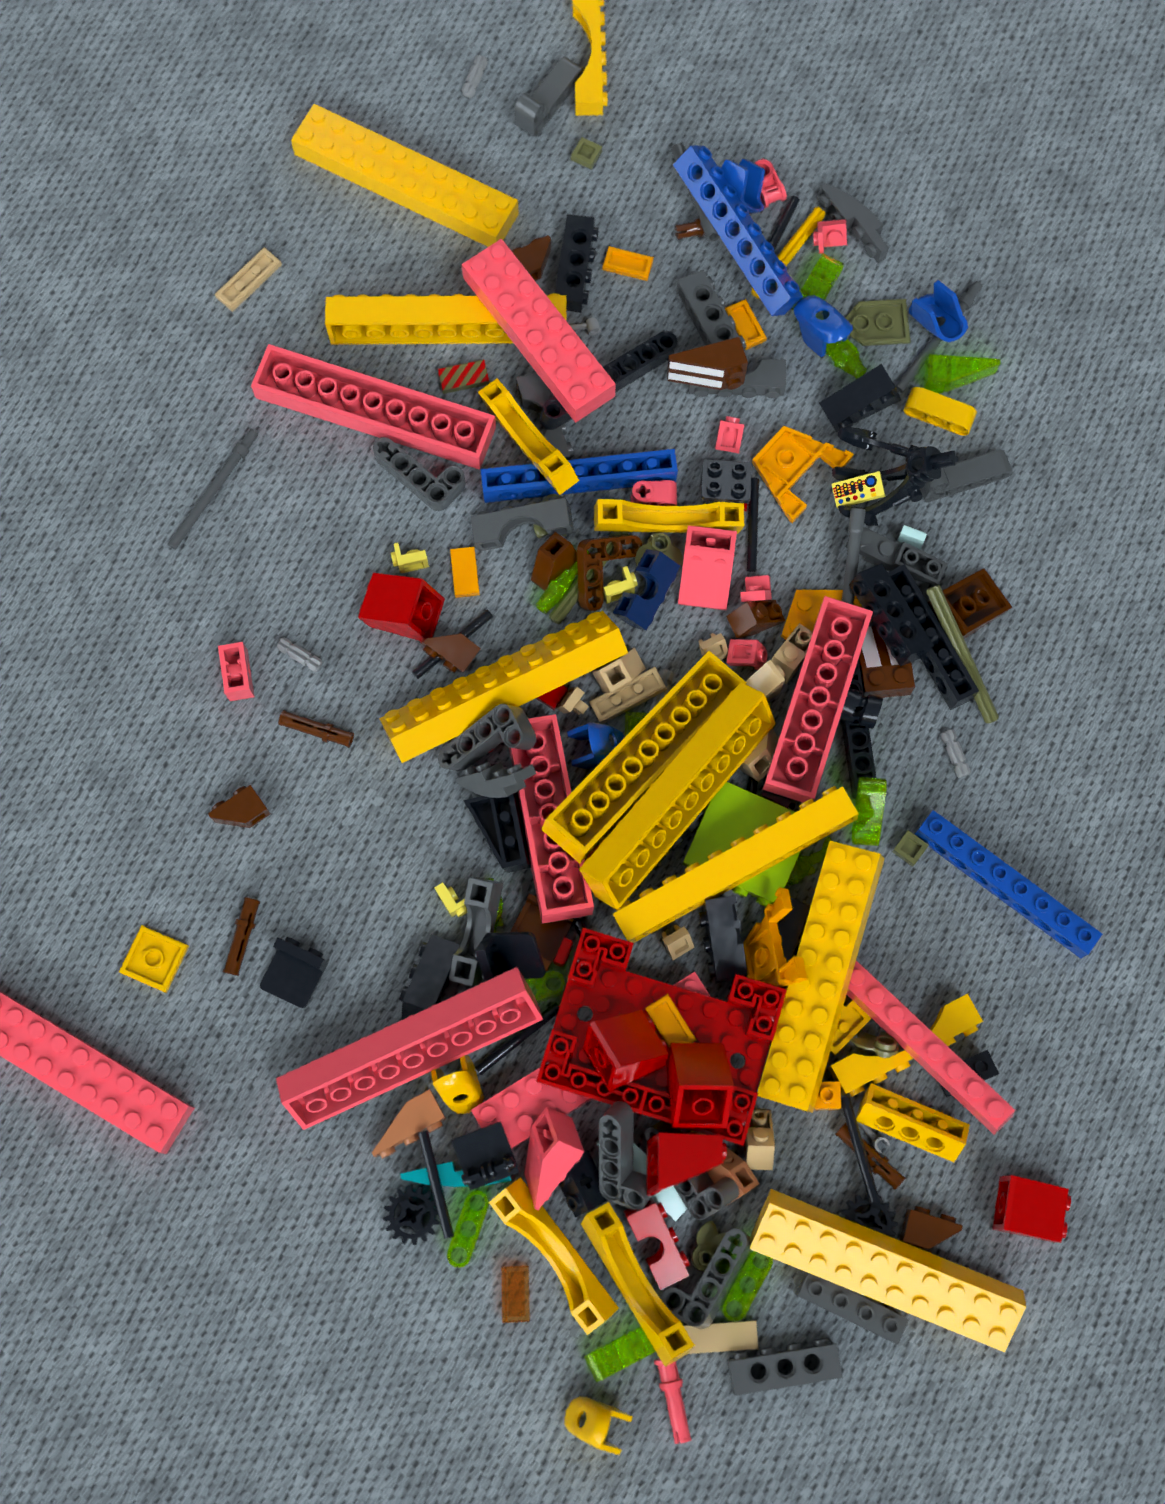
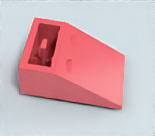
(707, 567)
(550, 1154)

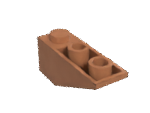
(416, 1116)
(736, 1169)

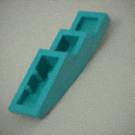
(448, 1176)

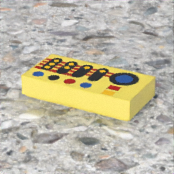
(858, 489)

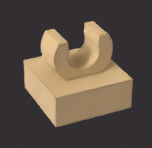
(716, 645)
(572, 702)
(677, 942)

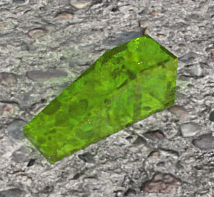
(949, 372)

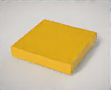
(154, 959)

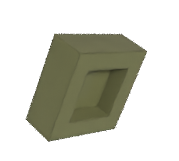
(586, 153)
(910, 848)

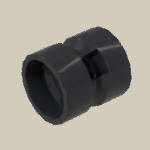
(870, 708)

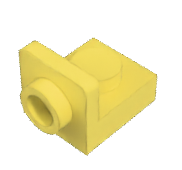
(410, 561)
(615, 589)
(448, 898)

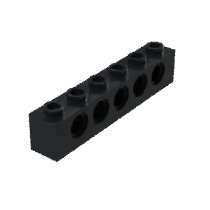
(942, 659)

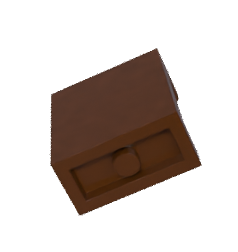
(548, 935)

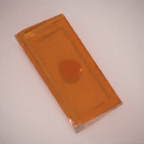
(515, 1294)

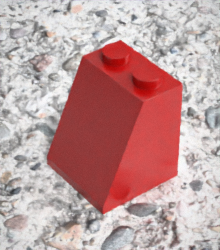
(401, 606)
(624, 1048)
(699, 1085)
(680, 1157)
(1031, 1209)

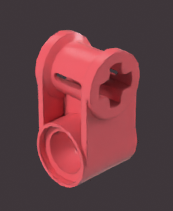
(772, 187)
(655, 493)

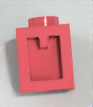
(830, 234)
(729, 435)
(757, 589)
(746, 653)

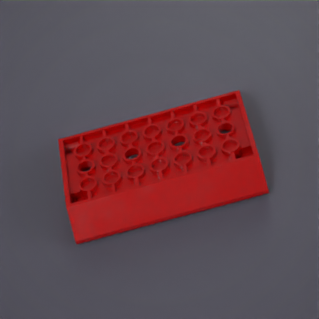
(601, 983)

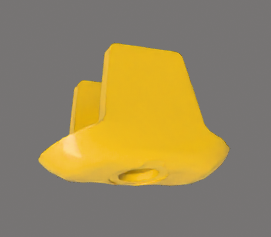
(459, 1083)
(596, 1424)

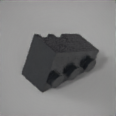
(860, 398)
(503, 829)
(723, 939)
(429, 976)

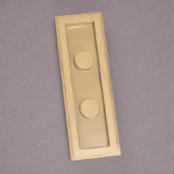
(248, 279)
(628, 696)
(724, 1337)

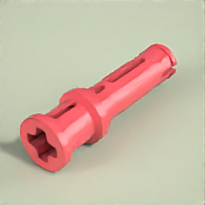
(671, 1385)

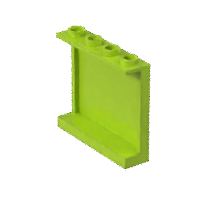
(735, 815)

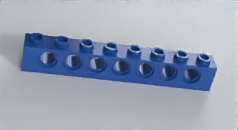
(726, 224)
(594, 475)
(1008, 885)

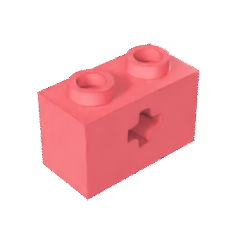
(236, 671)

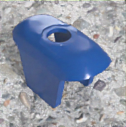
(747, 180)
(940, 304)
(819, 332)
(599, 741)

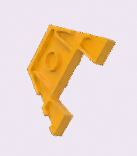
(787, 460)
(806, 608)
(764, 948)

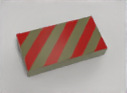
(463, 376)

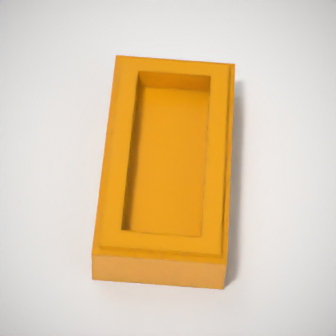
(628, 263)
(746, 324)
(464, 572)
(669, 1021)

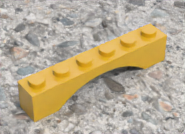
(589, 86)
(525, 434)
(636, 517)
(856, 1070)
(585, 1294)
(654, 1317)

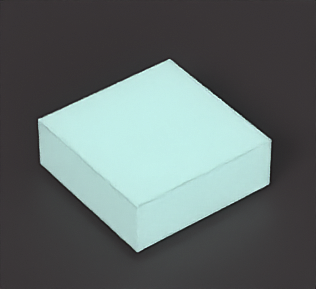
(912, 536)

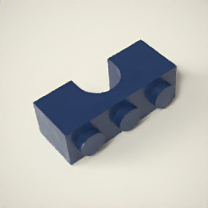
(658, 575)

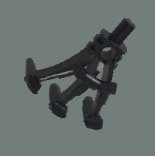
(922, 466)

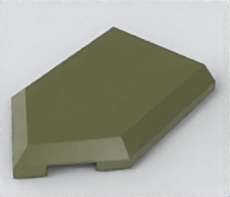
(880, 322)

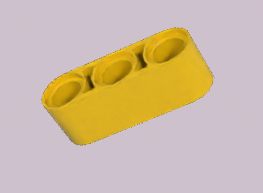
(940, 411)

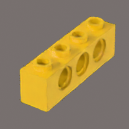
(912, 1122)

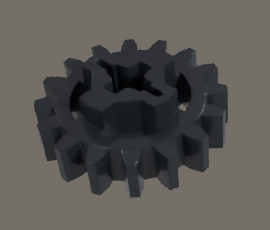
(871, 1211)
(418, 1227)

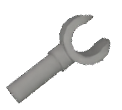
(591, 325)
(874, 1138)

